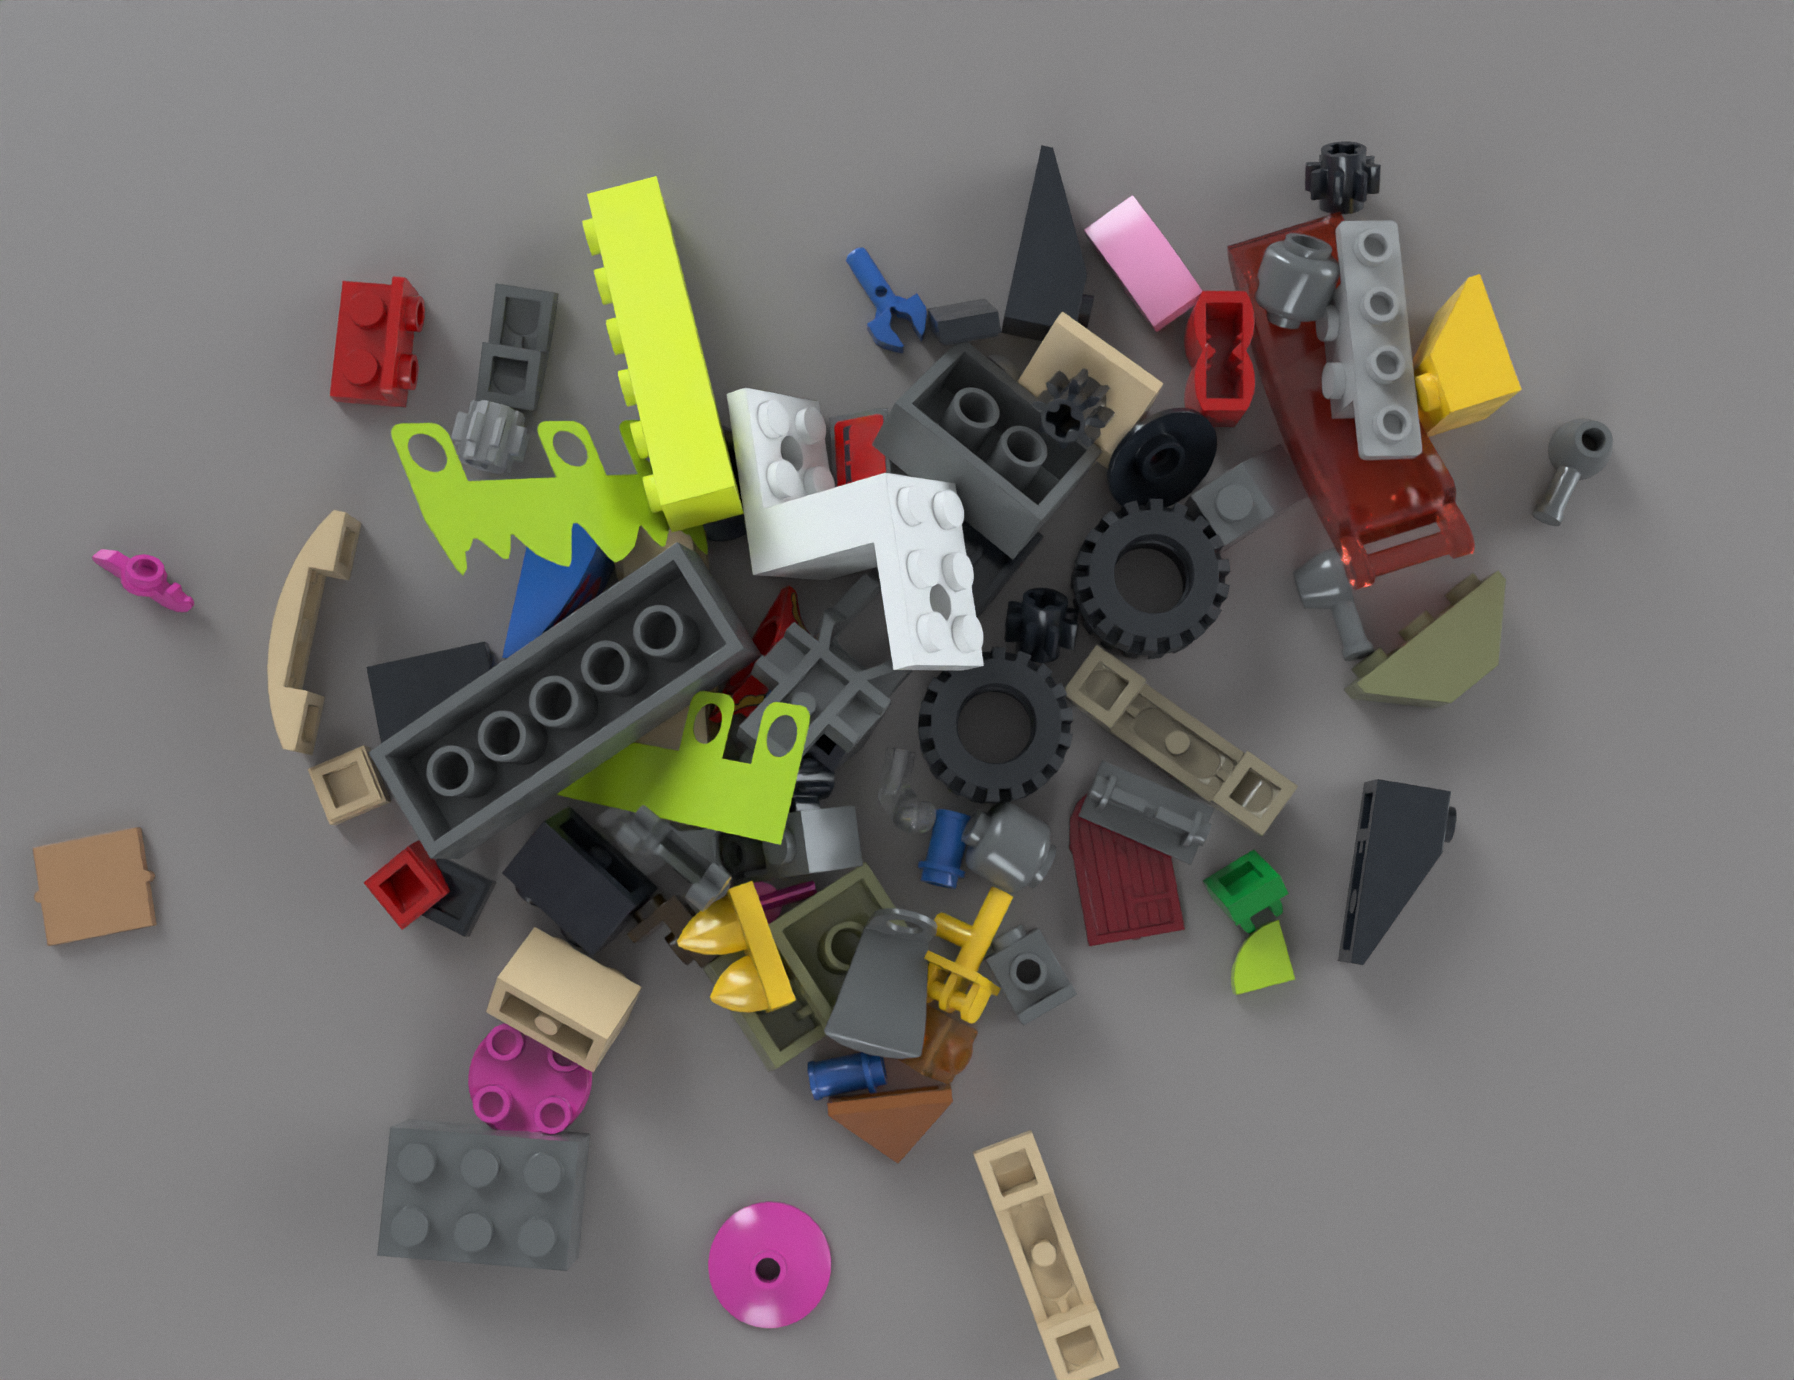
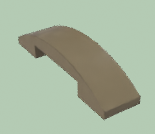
(1178, 742)

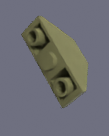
(1438, 653)

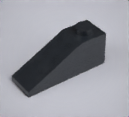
(1049, 260)
(1394, 850)

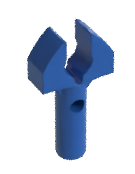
(886, 303)

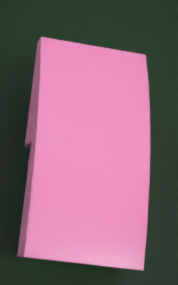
(1144, 263)

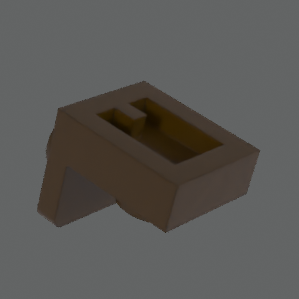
(676, 915)

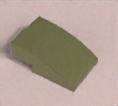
(816, 952)

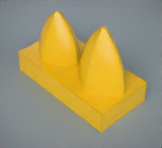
(736, 925)

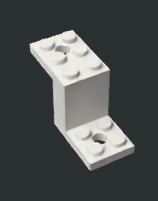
(888, 521)

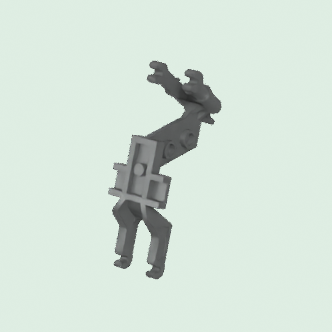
(799, 671)

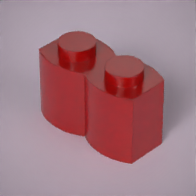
(1216, 350)

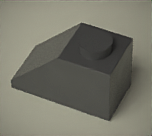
(1248, 496)

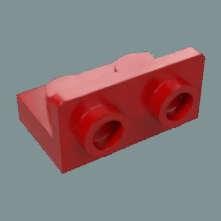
(376, 343)

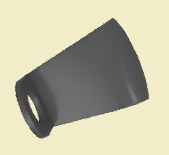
(885, 988)

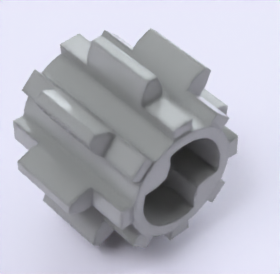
(490, 436)

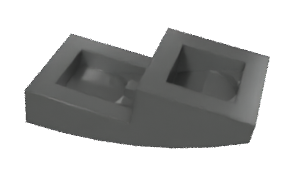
(518, 347)

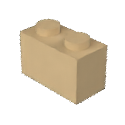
(563, 999)

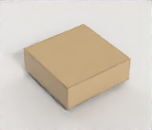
(349, 785)

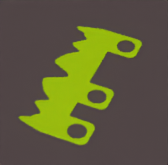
(536, 509)

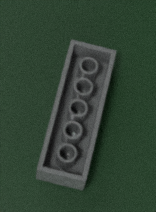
(564, 703)

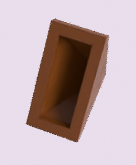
(891, 1118)

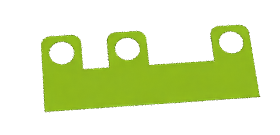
(698, 784)

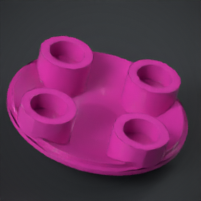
(525, 1084)

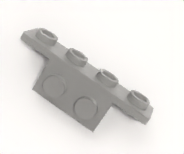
(1369, 343)

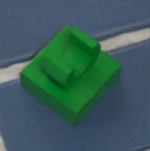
(1246, 889)

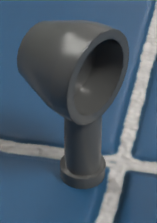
(1572, 464)
(1325, 586)

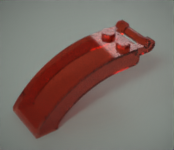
(1352, 496)

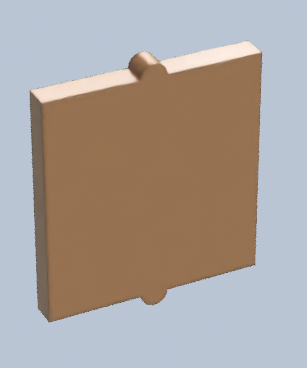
(94, 886)

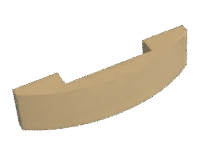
(325, 554)
(1045, 1258)

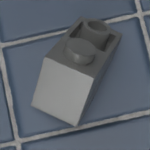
(811, 844)

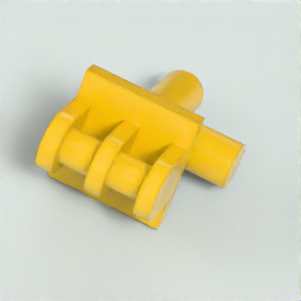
(974, 945)

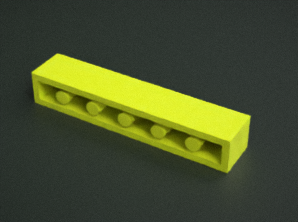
(663, 356)

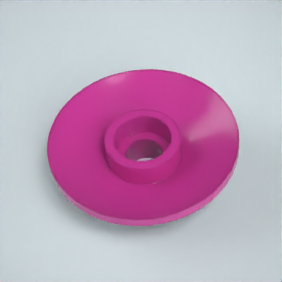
(776, 1233)

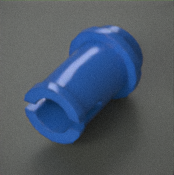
(945, 850)
(846, 1074)

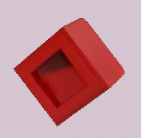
(408, 884)

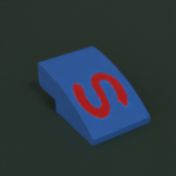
(553, 591)

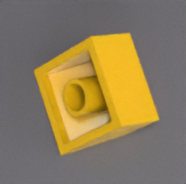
(1462, 363)

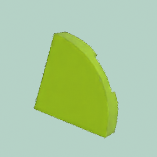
(1261, 960)

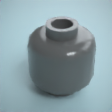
(1296, 280)
(1008, 847)

